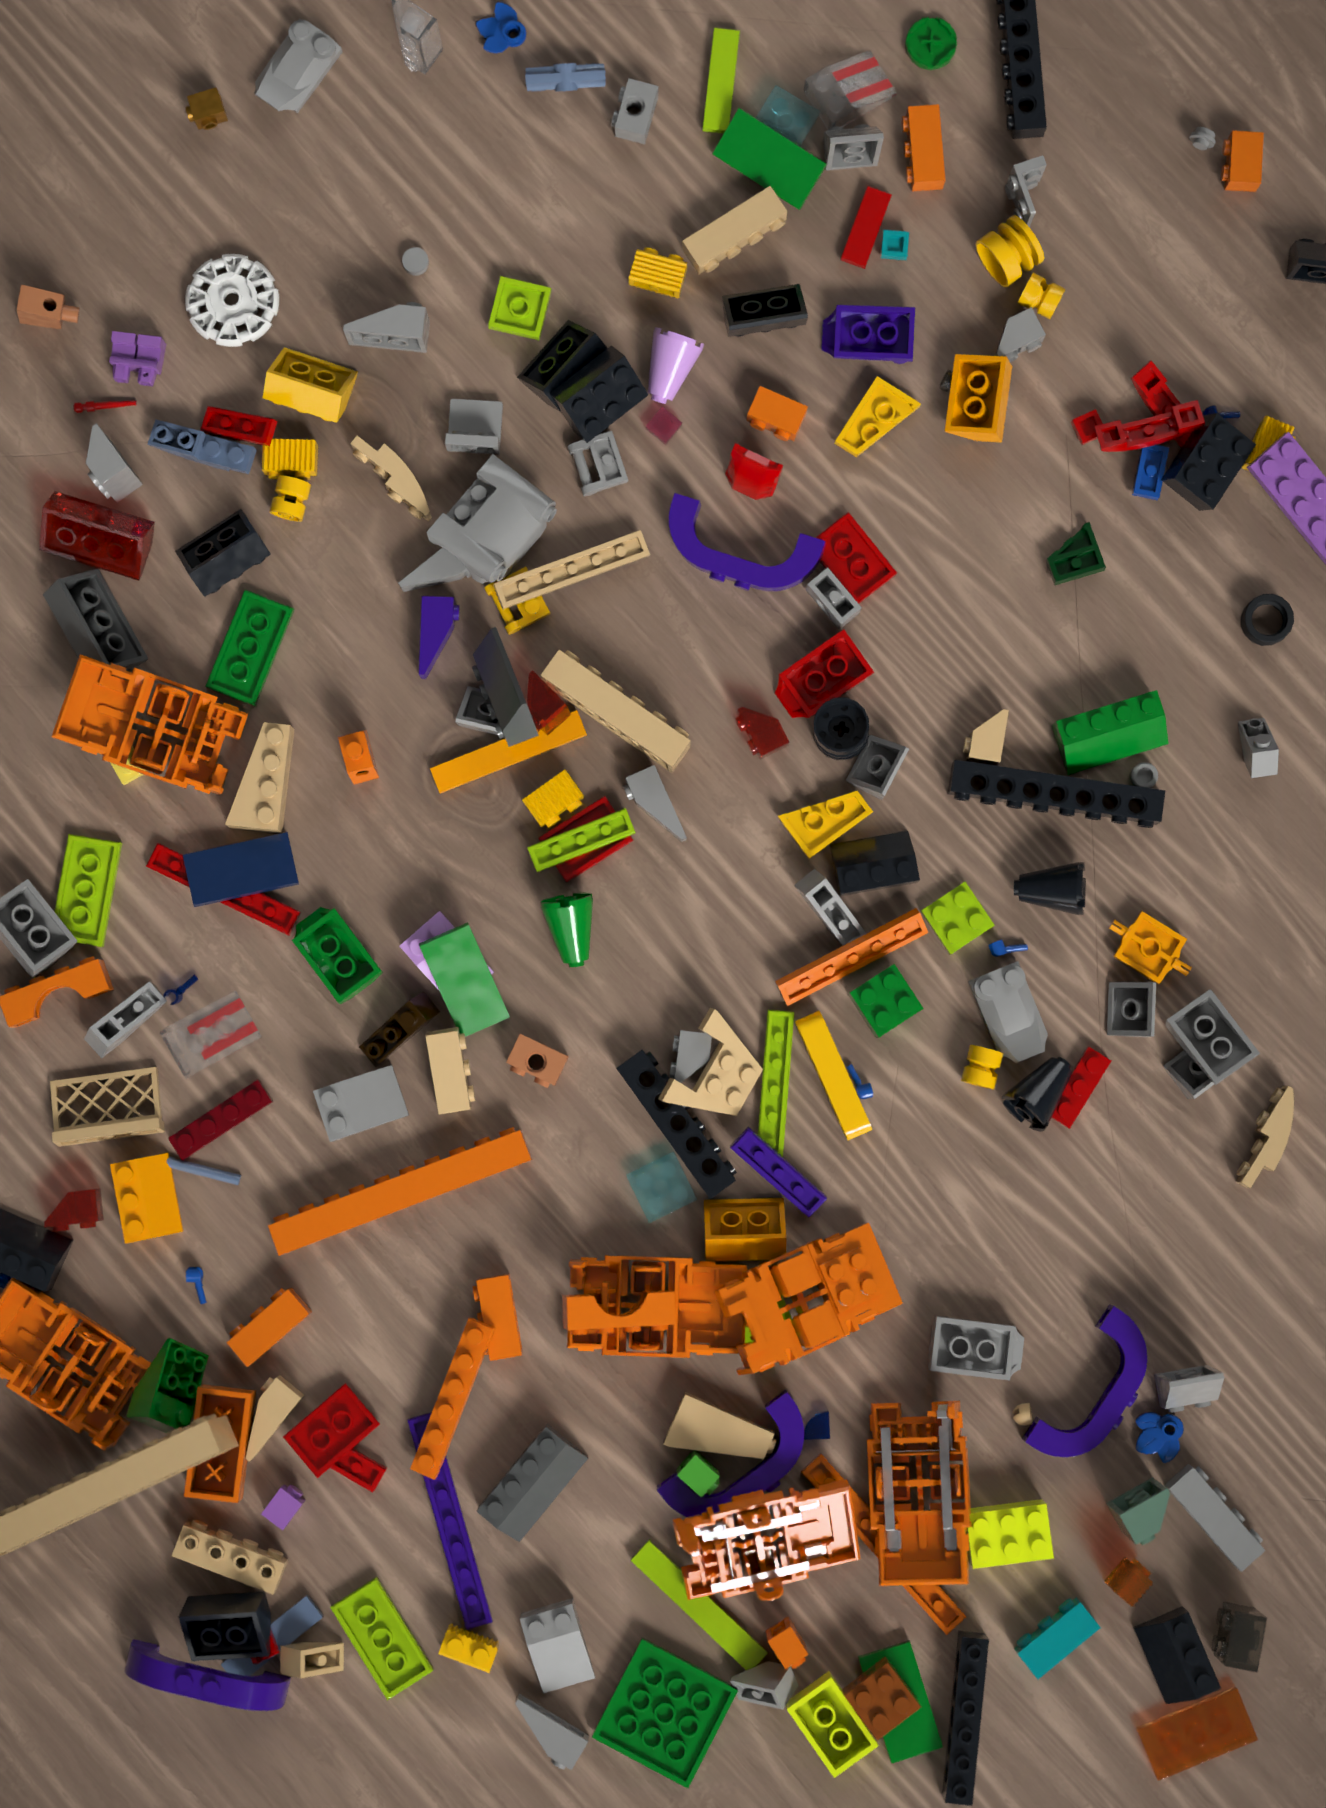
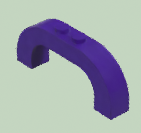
(744, 573)
(1113, 1401)
(761, 1477)
(204, 1683)

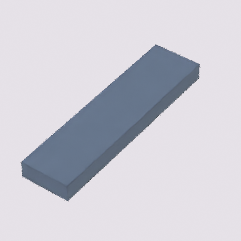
(285, 1631)

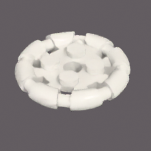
(243, 311)

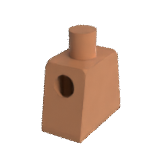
(34, 307)

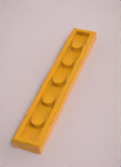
(500, 755)

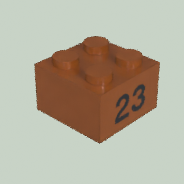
(881, 1698)

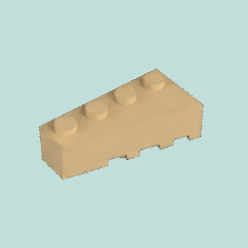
(264, 786)

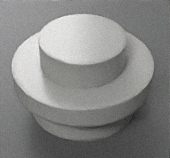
(1203, 138)

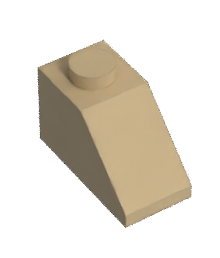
(987, 740)
(311, 1658)

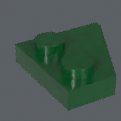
(1076, 558)

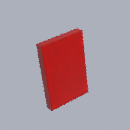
(854, 558)
(578, 865)
(331, 1430)

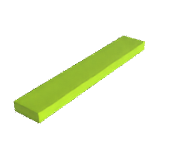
(775, 1078)
(702, 1610)

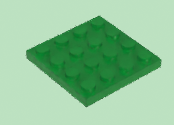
(664, 1713)

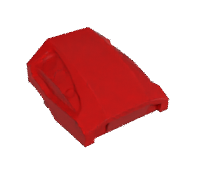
(752, 473)

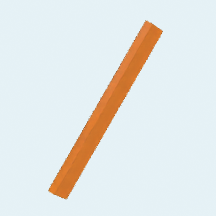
(929, 1597)

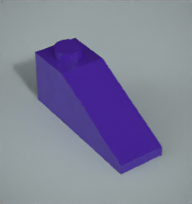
(437, 624)

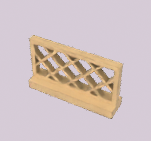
(103, 1129)

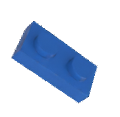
(1150, 472)

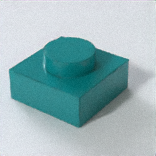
(895, 245)

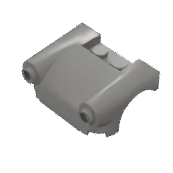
(494, 522)

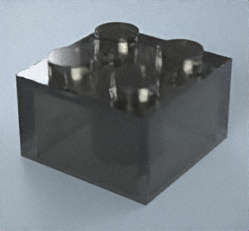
(1239, 1636)

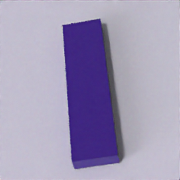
(778, 1172)

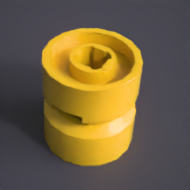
(1041, 296)
(291, 489)
(982, 1067)

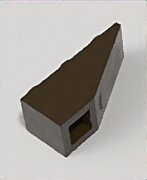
(399, 1028)

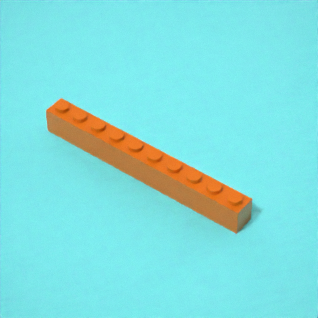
(399, 1192)

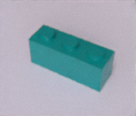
(1056, 1637)

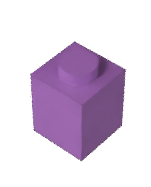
(284, 1506)

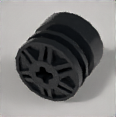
(837, 714)

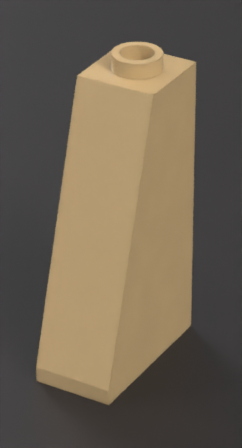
(713, 1429)

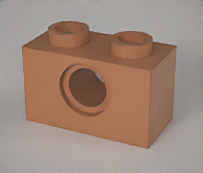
(553, 1061)

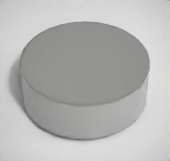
(415, 261)
(1144, 775)

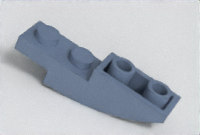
(201, 447)

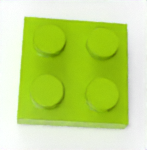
(519, 308)
(957, 918)

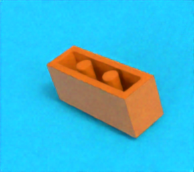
(924, 147)
(499, 1312)
(268, 1326)

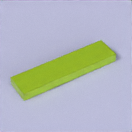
(721, 80)
(581, 840)

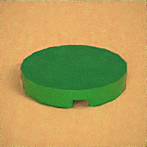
(931, 43)

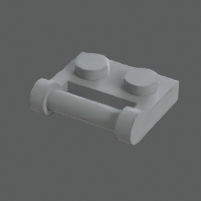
(606, 459)

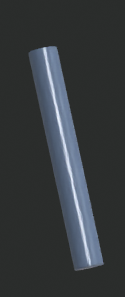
(204, 1171)

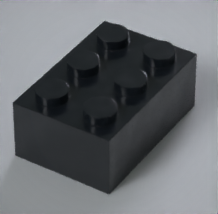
(599, 394)
(1208, 462)

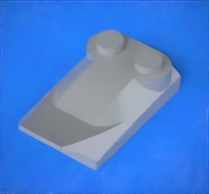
(297, 67)
(1010, 1012)
(974, 1348)

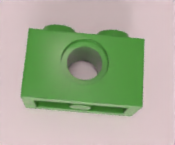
(698, 1473)

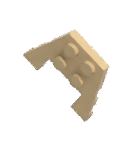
(725, 1078)

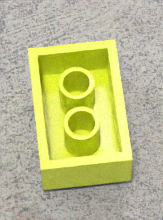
(1009, 1534)
(831, 1724)

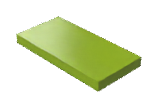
(87, 887)
(382, 1638)

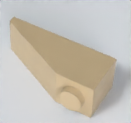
(272, 1409)

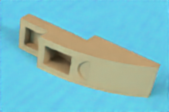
(401, 481)
(1275, 1128)

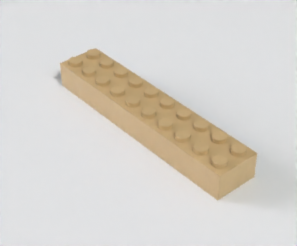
(114, 1481)

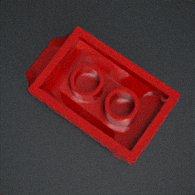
(822, 676)

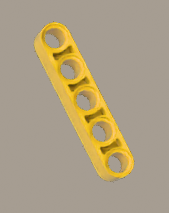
(833, 1075)

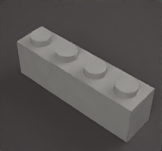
(1214, 1516)

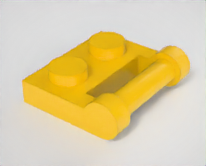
(531, 610)

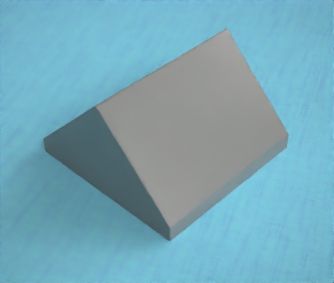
(474, 712)
(877, 766)
(1131, 1009)
(1188, 1075)

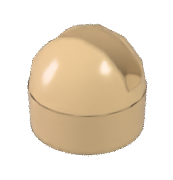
(1023, 1414)

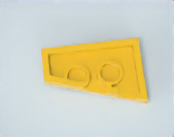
(875, 416)
(824, 822)

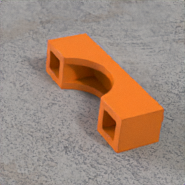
(24, 1003)
(652, 1310)

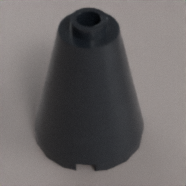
(1054, 888)
(1039, 1093)

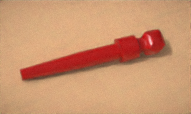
(91, 406)

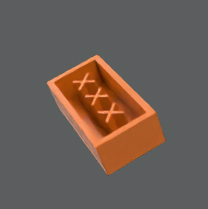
(224, 1475)

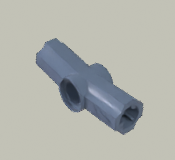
(565, 77)

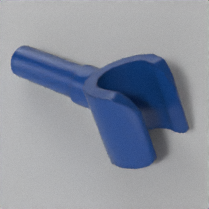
(998, 948)
(864, 1091)
(195, 1274)

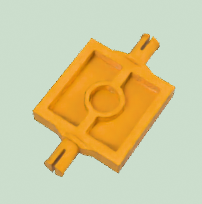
(1150, 947)

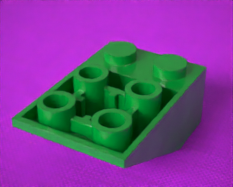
(169, 1388)

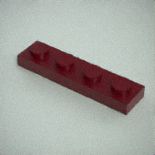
(220, 1120)

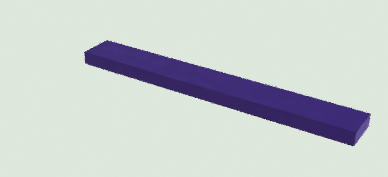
(454, 1537)

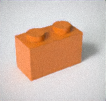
(1243, 161)
(776, 414)
(787, 1643)

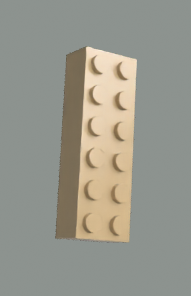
(615, 710)

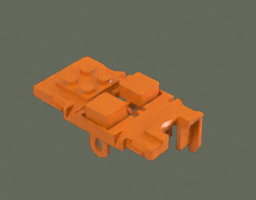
(104, 707)
(849, 1279)
(696, 1306)
(30, 1330)

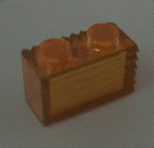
(1129, 1580)

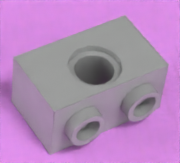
(635, 126)
(833, 598)

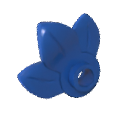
(498, 28)
(1155, 1437)

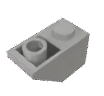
(1020, 334)
(1258, 747)
(692, 1054)

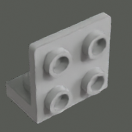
(1021, 179)
(474, 426)

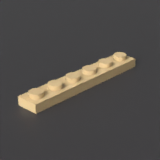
(571, 569)

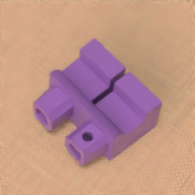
(136, 354)

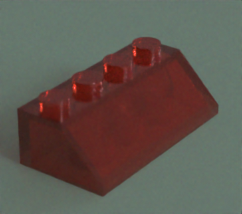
(96, 535)

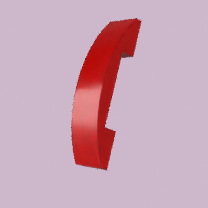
(1155, 393)
(1150, 431)

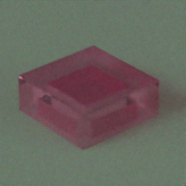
(663, 425)

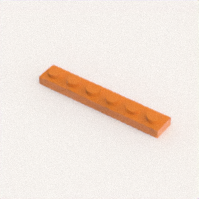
(851, 956)
(452, 1398)

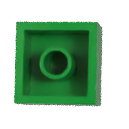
(885, 1001)

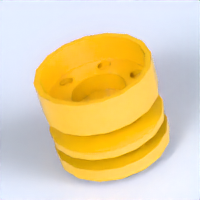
(1009, 251)

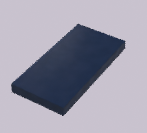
(240, 869)

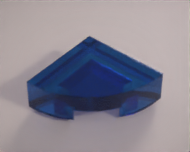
(818, 1427)

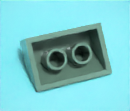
(1141, 1510)

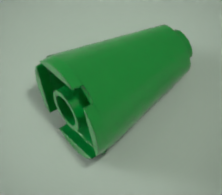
(570, 925)

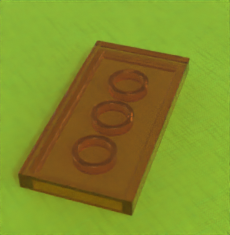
(1196, 1733)

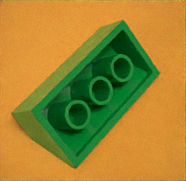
(1111, 732)

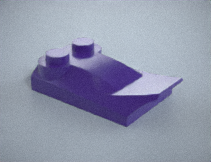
(870, 333)

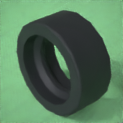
(1287, 618)

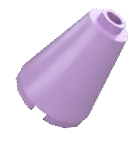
(670, 363)

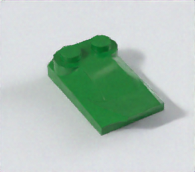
(335, 954)

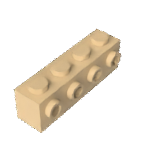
(230, 1556)

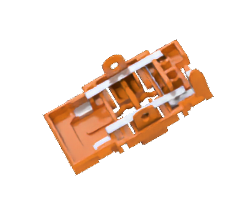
(816, 1533)
(919, 1543)

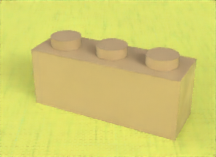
(450, 1070)

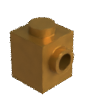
(206, 109)

